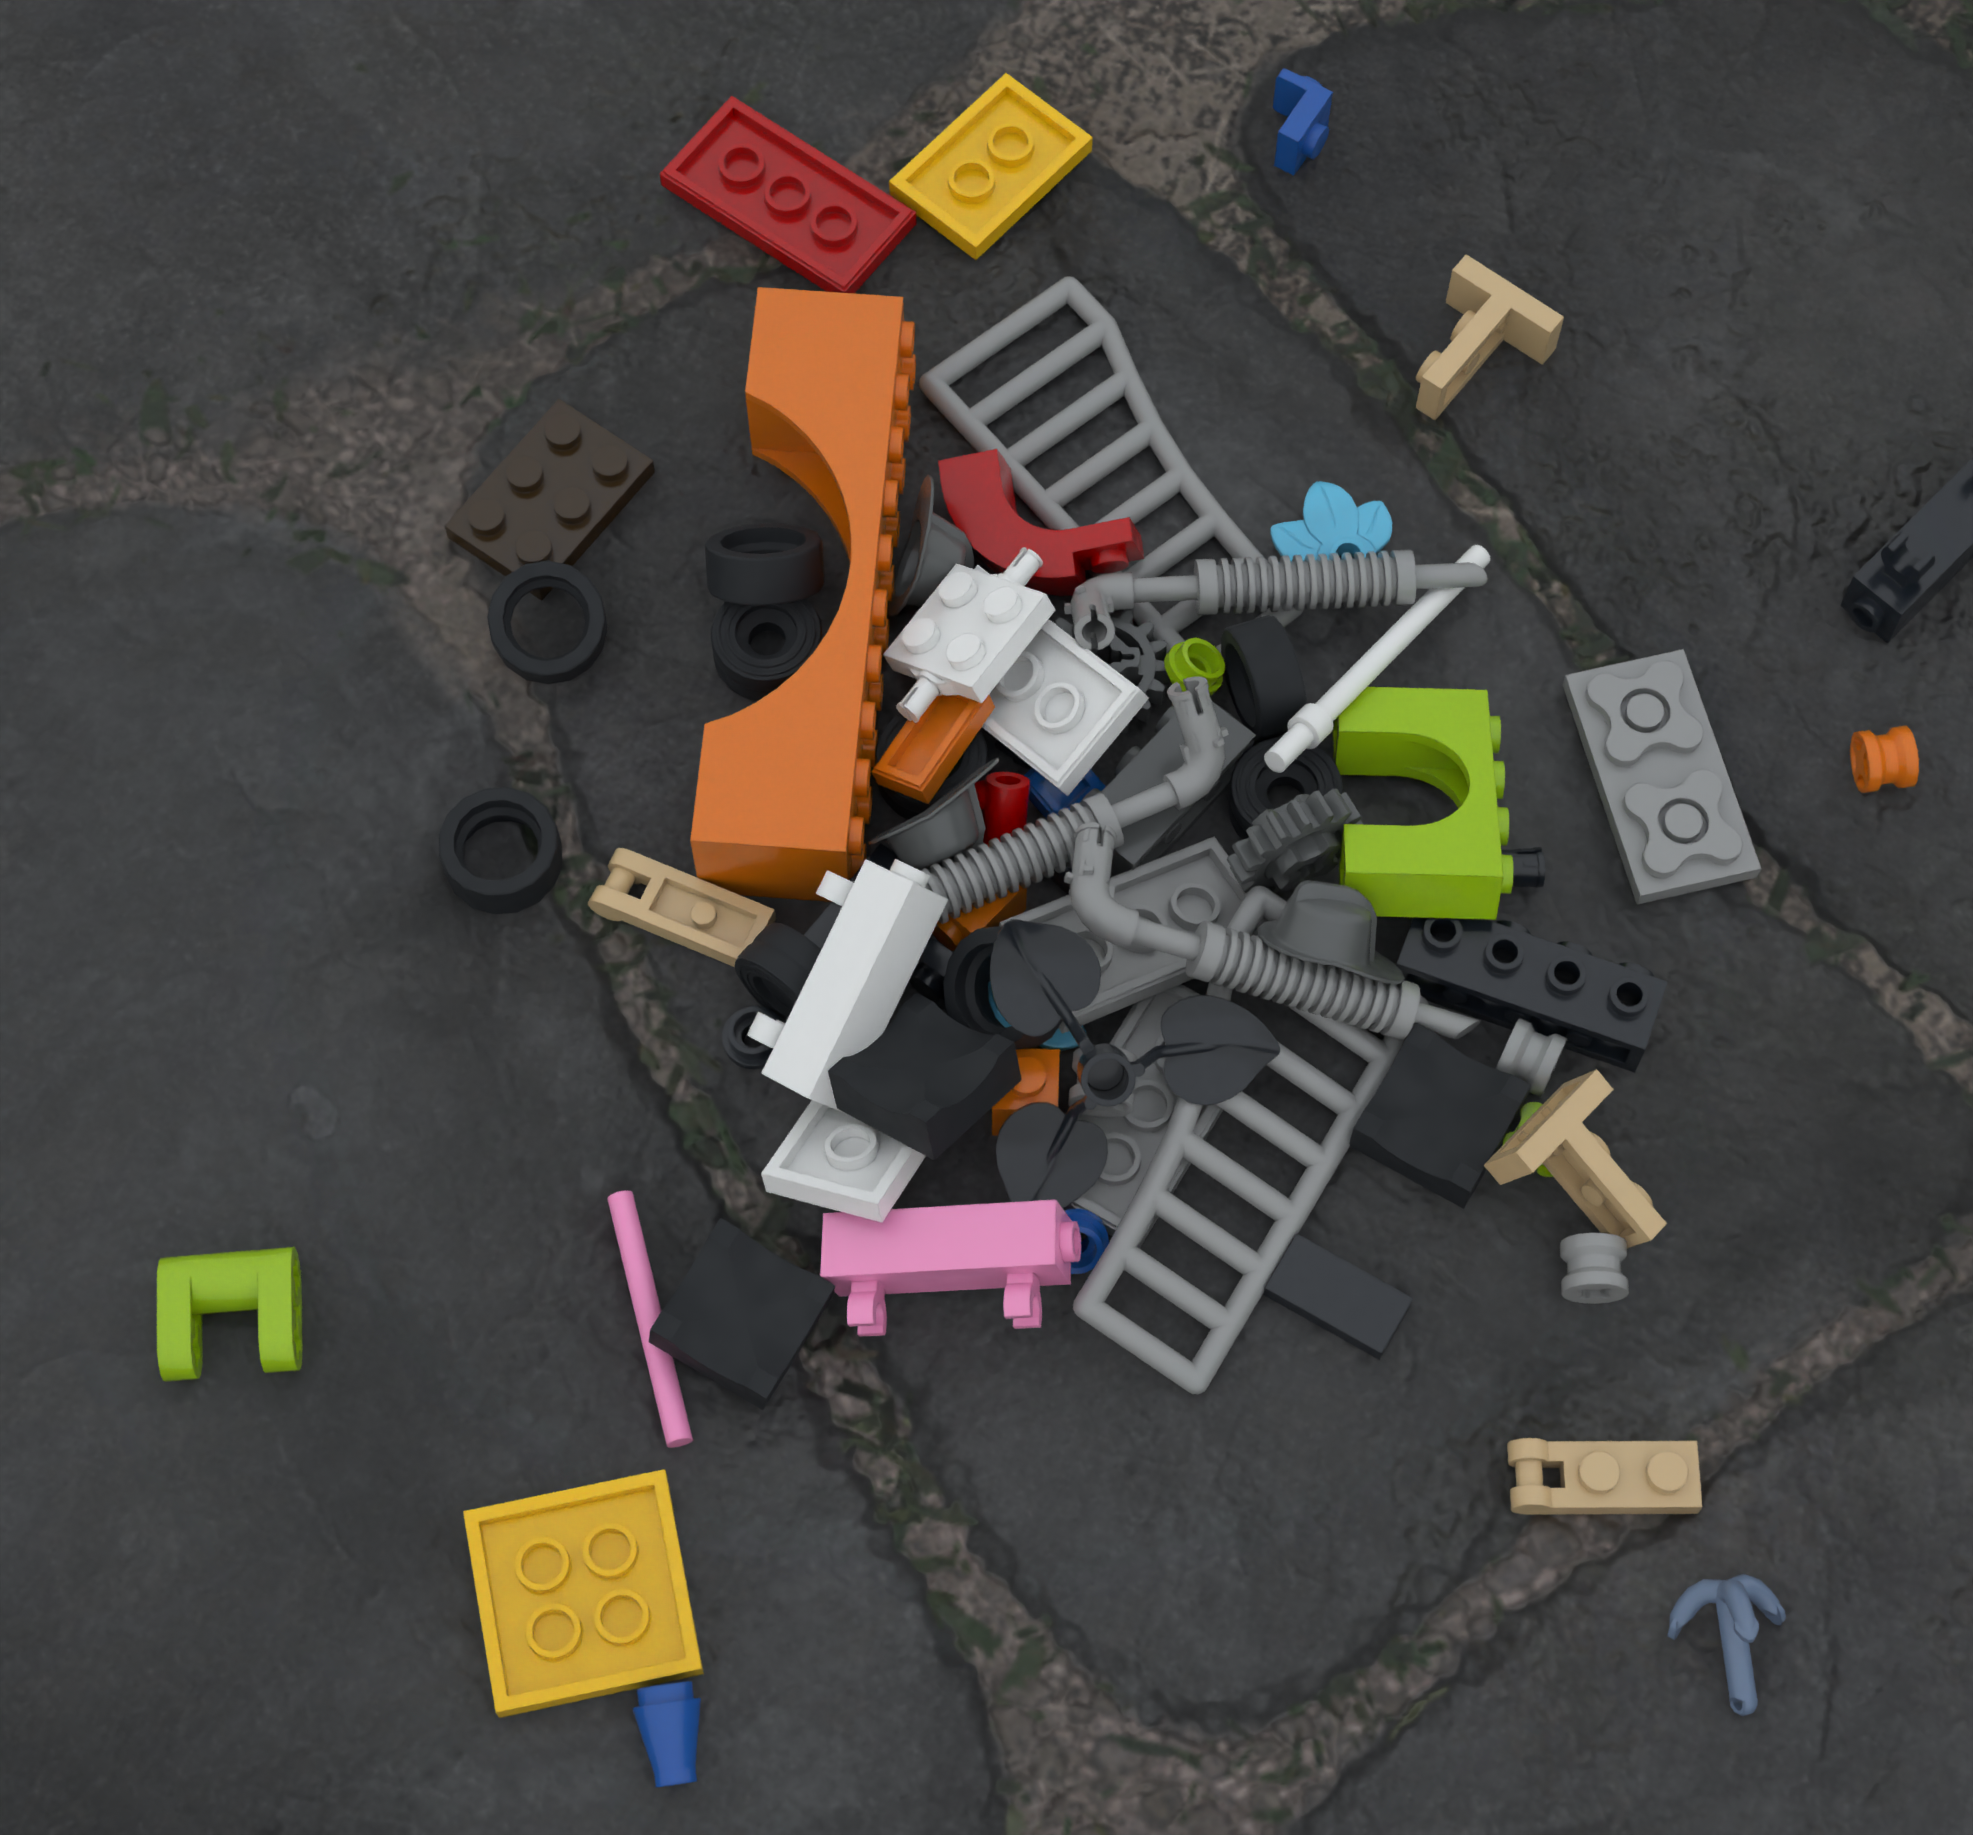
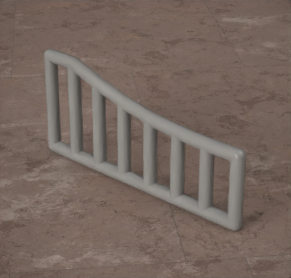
(1149, 431)
(1287, 1212)

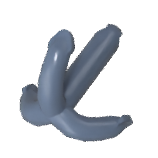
(1736, 1626)

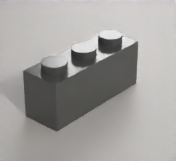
(1145, 768)

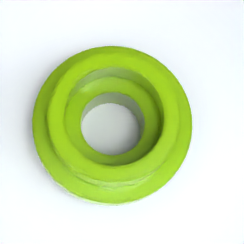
(1195, 659)

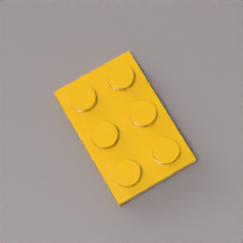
(990, 166)

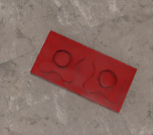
(788, 198)

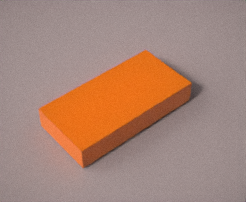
(929, 749)

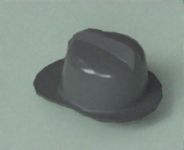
(928, 554)
(943, 828)
(1332, 928)

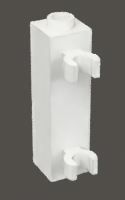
(855, 977)

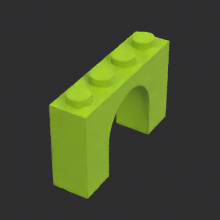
(1440, 866)

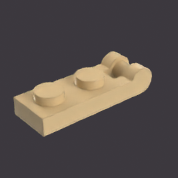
(680, 907)
(1606, 1477)

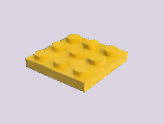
(582, 1593)

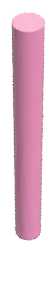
(647, 1309)

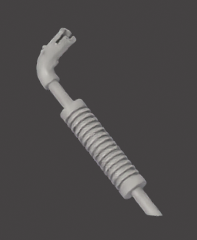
(1267, 585)
(1052, 841)
(1248, 961)

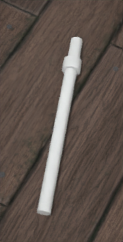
(1316, 720)

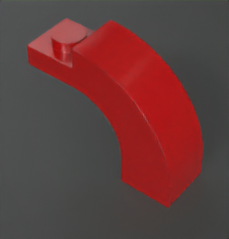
(984, 507)

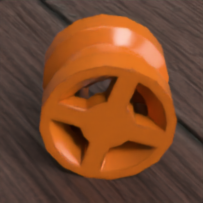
(1884, 759)

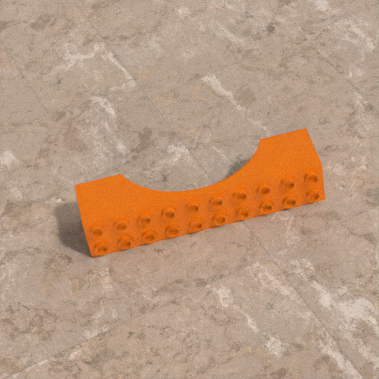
(790, 775)

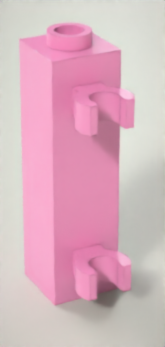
(949, 1250)

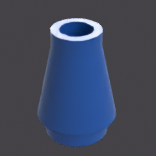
(669, 1730)

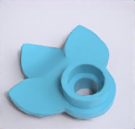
(1333, 525)

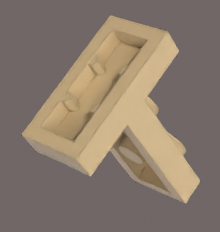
(1492, 313)
(1579, 1161)

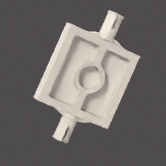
(969, 633)

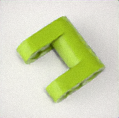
(229, 1283)

